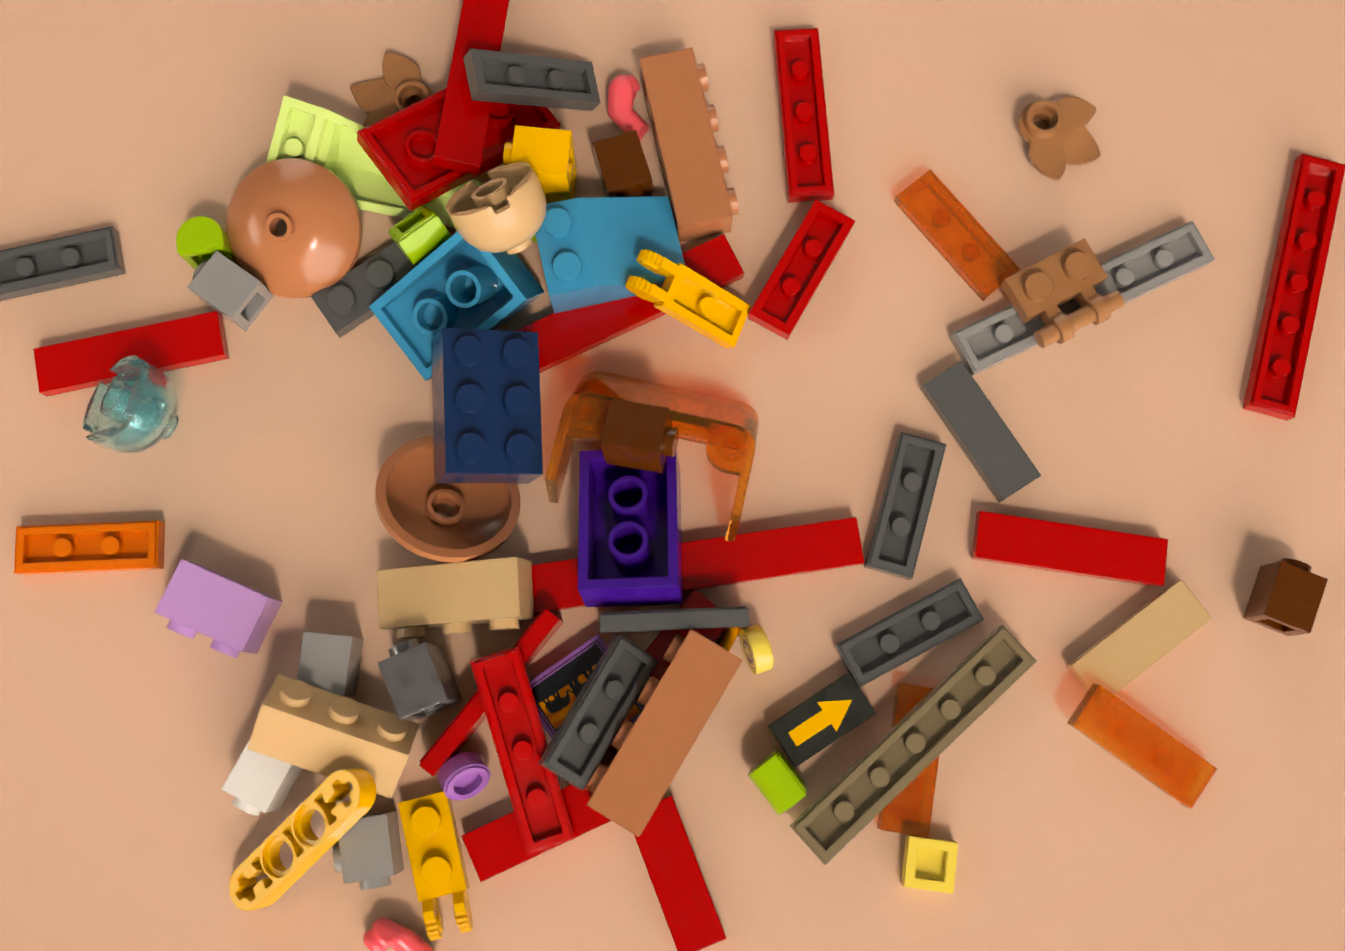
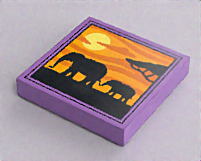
(562, 682)

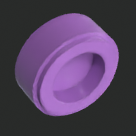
(464, 776)

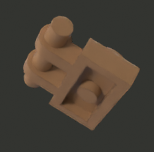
(1056, 280)

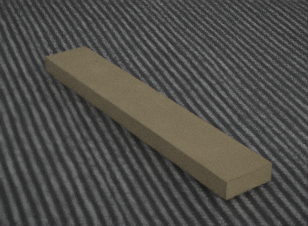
(912, 744)

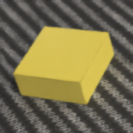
(929, 864)

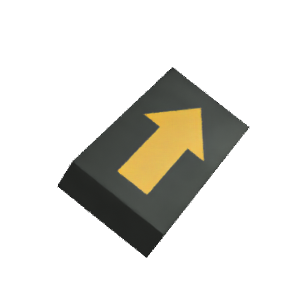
(821, 719)

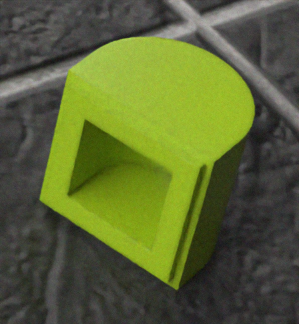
(419, 234)
(199, 240)
(778, 782)

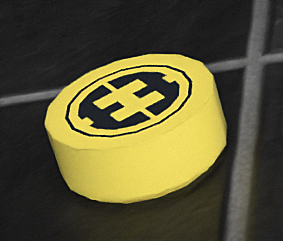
(756, 649)

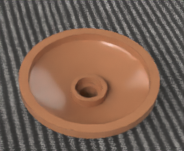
(320, 221)
(409, 501)

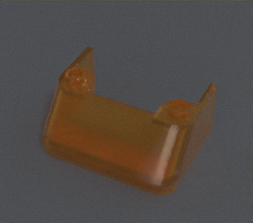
(720, 423)

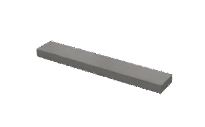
(1130, 273)

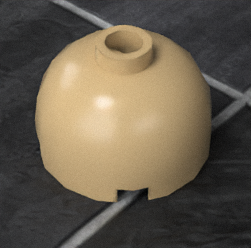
(500, 212)

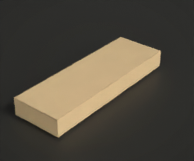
(1141, 639)

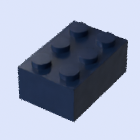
(486, 406)

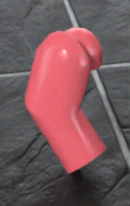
(620, 105)
(390, 933)

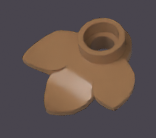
(393, 92)
(1065, 134)

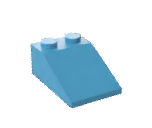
(594, 244)
(454, 290)

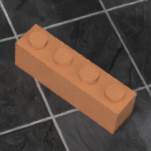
(686, 144)
(664, 731)

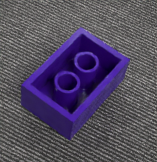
(629, 533)

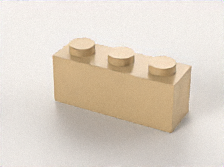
(455, 596)
(331, 733)

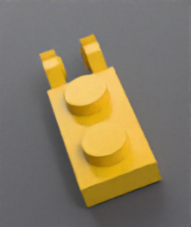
(691, 299)
(436, 860)

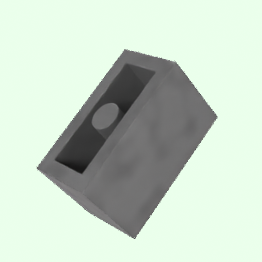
(419, 679)

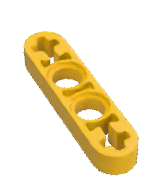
(303, 842)

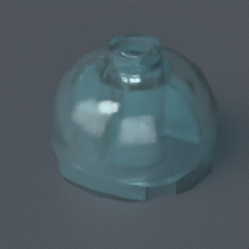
(133, 409)

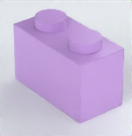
(217, 608)

